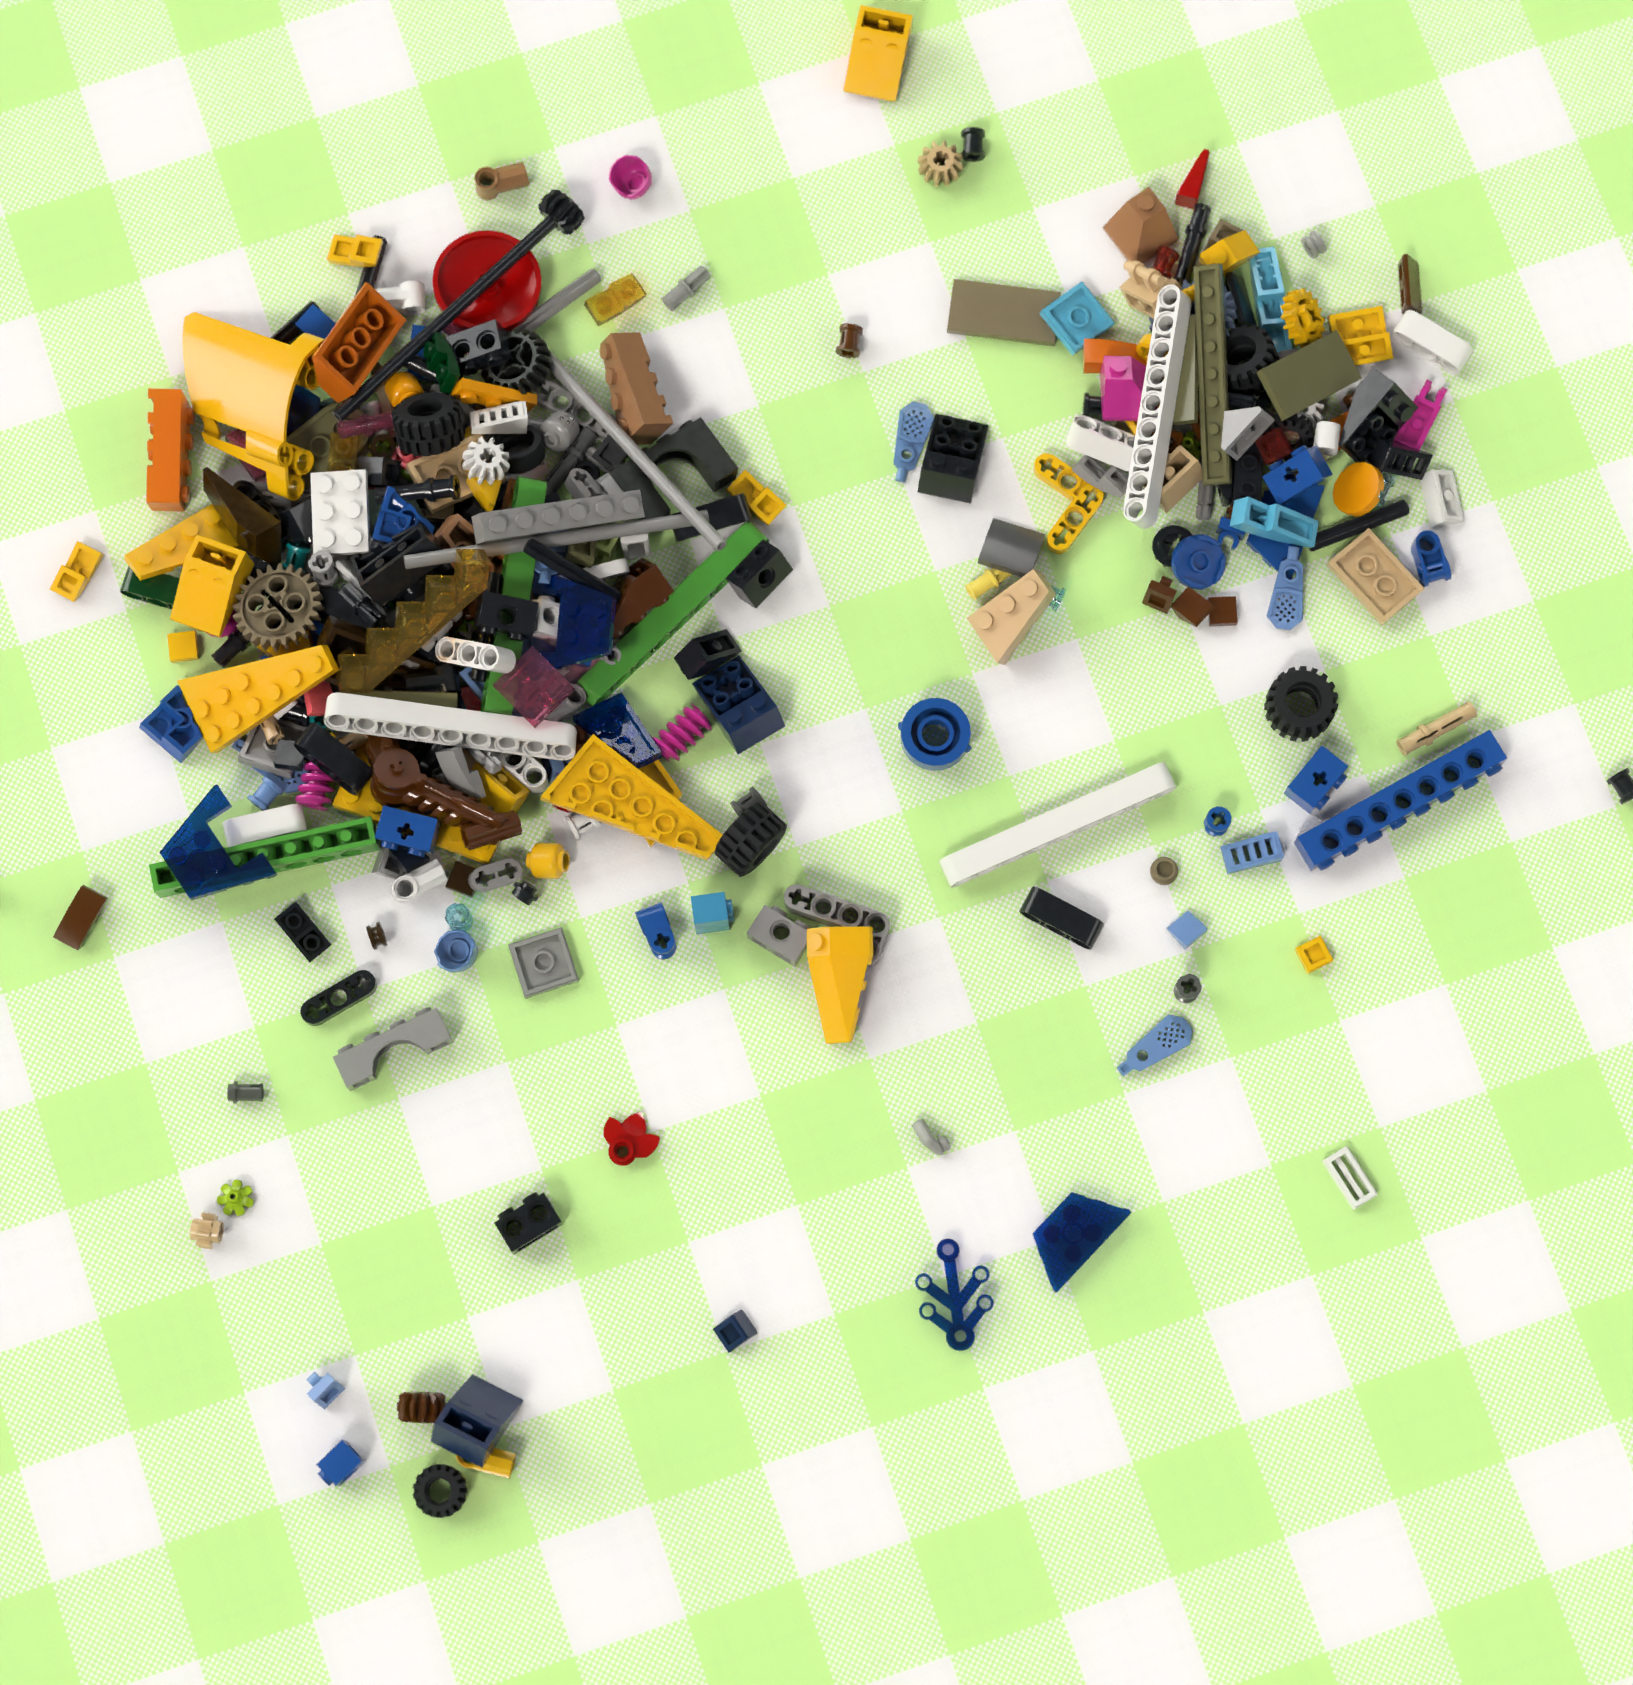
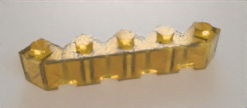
(414, 623)

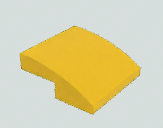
(1363, 334)

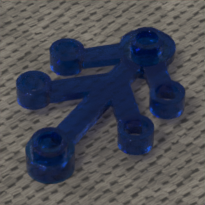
(954, 1299)

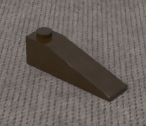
(247, 521)
(349, 638)

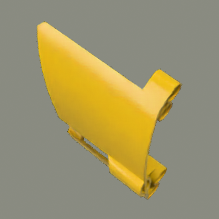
(250, 386)

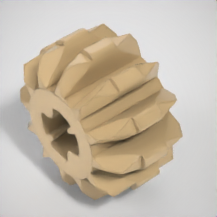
(940, 154)

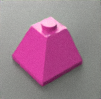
(1121, 388)

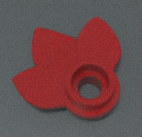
(629, 1135)

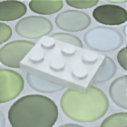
(340, 512)

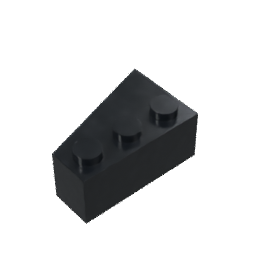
(383, 570)

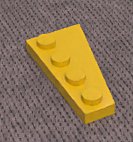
(171, 547)

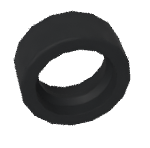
(525, 460)

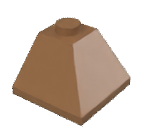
(1141, 227)

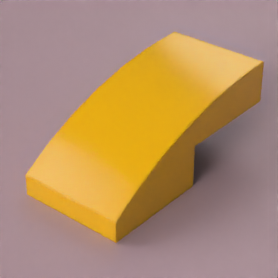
(355, 252)
(761, 500)
(77, 572)

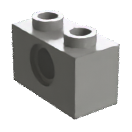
(762, 932)

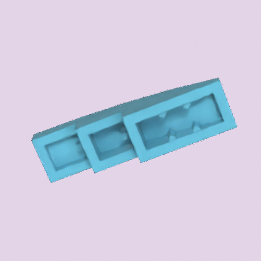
(1268, 296)

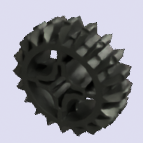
(532, 355)

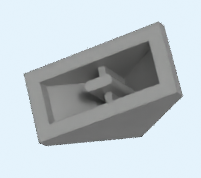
(1242, 429)

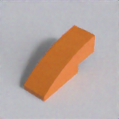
(1096, 349)

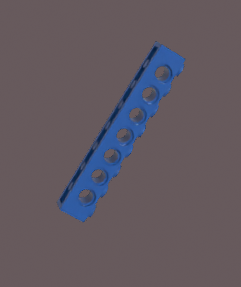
(1483, 748)

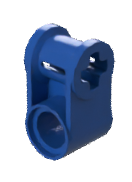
(1430, 564)
(656, 927)

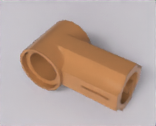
(503, 179)

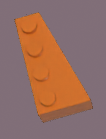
(169, 450)

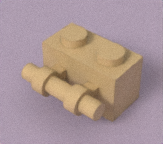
(1144, 286)
(1180, 477)

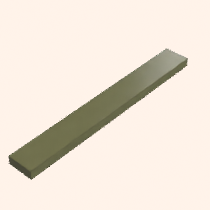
(1212, 372)

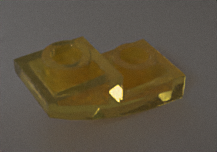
(615, 300)
(342, 453)

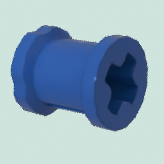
(1212, 815)

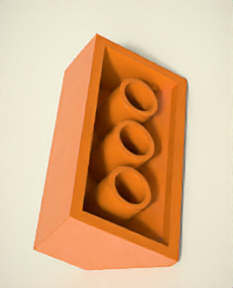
(356, 343)

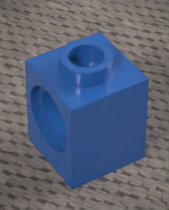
(339, 1464)

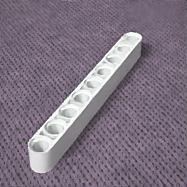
(1161, 418)
(449, 726)
(1057, 824)

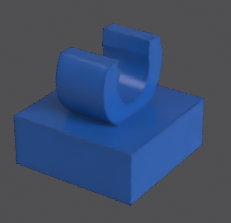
(1226, 531)

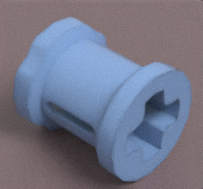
(265, 794)

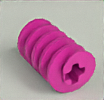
(682, 733)
(314, 788)

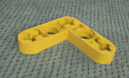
(1075, 494)

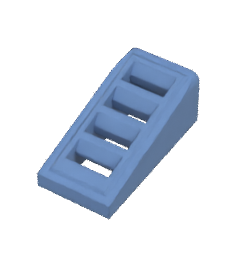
(1260, 840)

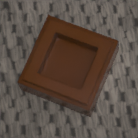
(1224, 612)

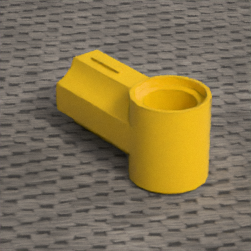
(499, 1463)

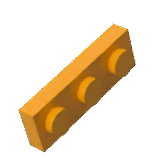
(491, 395)

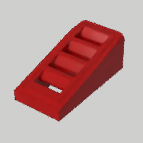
(1190, 189)

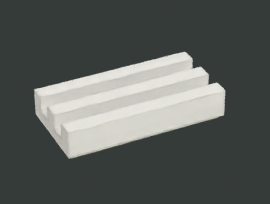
(1341, 1185)

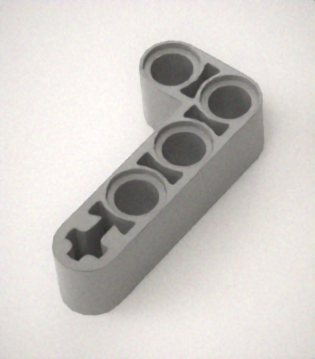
(834, 917)

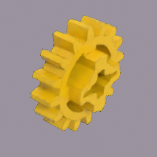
(1302, 317)

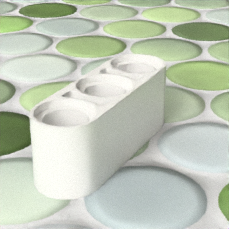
(1432, 342)
(1101, 441)
(475, 655)
(524, 769)
(264, 824)

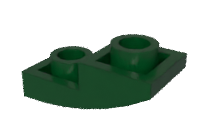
(442, 361)

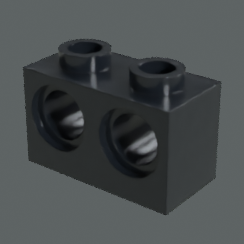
(477, 343)
(532, 1229)

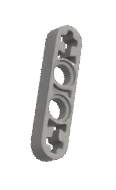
(572, 408)

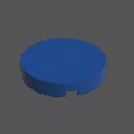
(1198, 561)

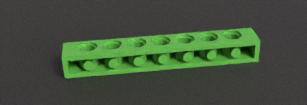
(288, 851)

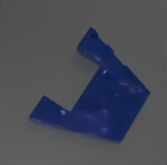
(583, 621)
(200, 858)

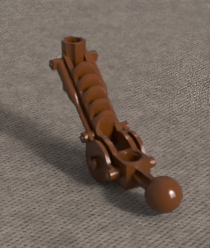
(399, 782)

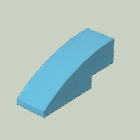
(1273, 522)

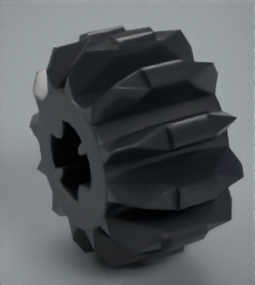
(562, 210)

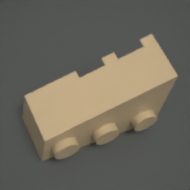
(1011, 614)

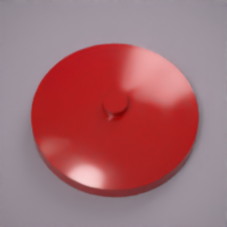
(507, 300)

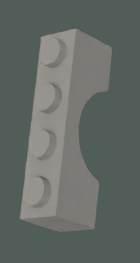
(359, 1062)

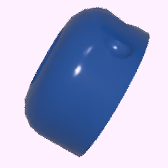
(935, 712)

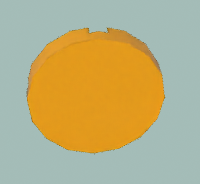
(1358, 489)

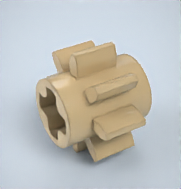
(206, 1230)

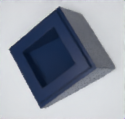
(735, 1330)

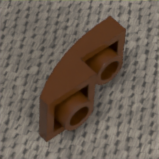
(80, 917)

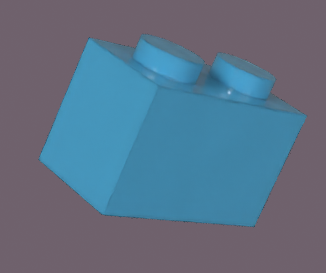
(711, 912)

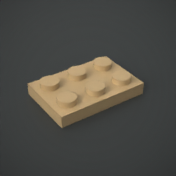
(441, 467)
(1375, 576)

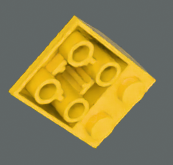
(878, 53)
(209, 585)

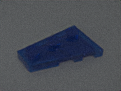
(620, 729)

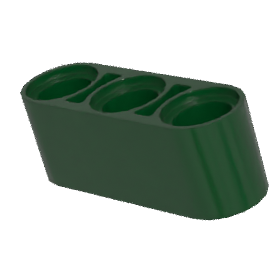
(155, 590)

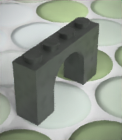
(691, 444)

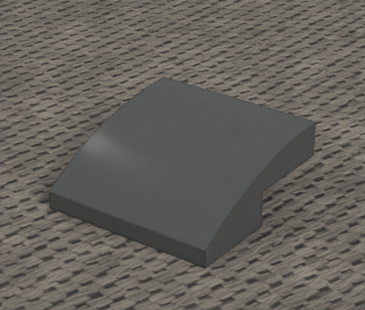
(1011, 548)

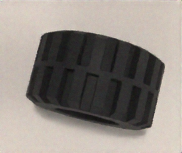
(1243, 344)
(428, 424)
(1305, 682)
(750, 839)

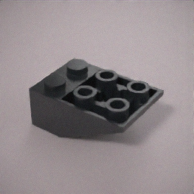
(1374, 414)
(952, 458)

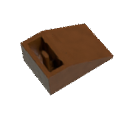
(640, 592)

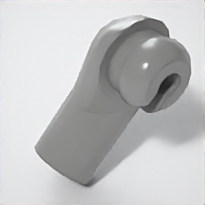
(927, 1138)

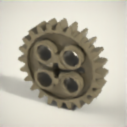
(258, 624)

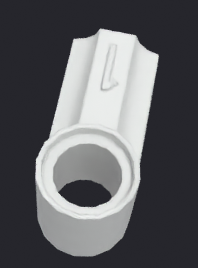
(407, 298)
(1327, 438)
(421, 880)

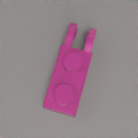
(1417, 427)

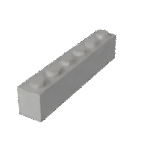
(557, 516)

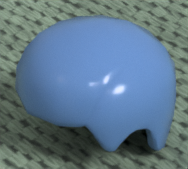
(456, 951)

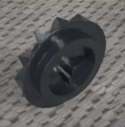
(1167, 536)

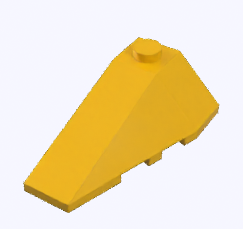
(838, 970)

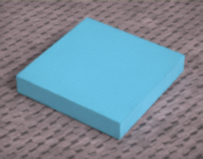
(1077, 317)

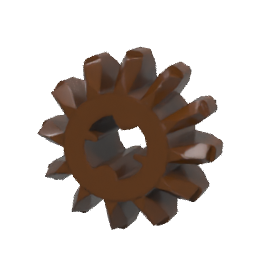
(420, 1406)

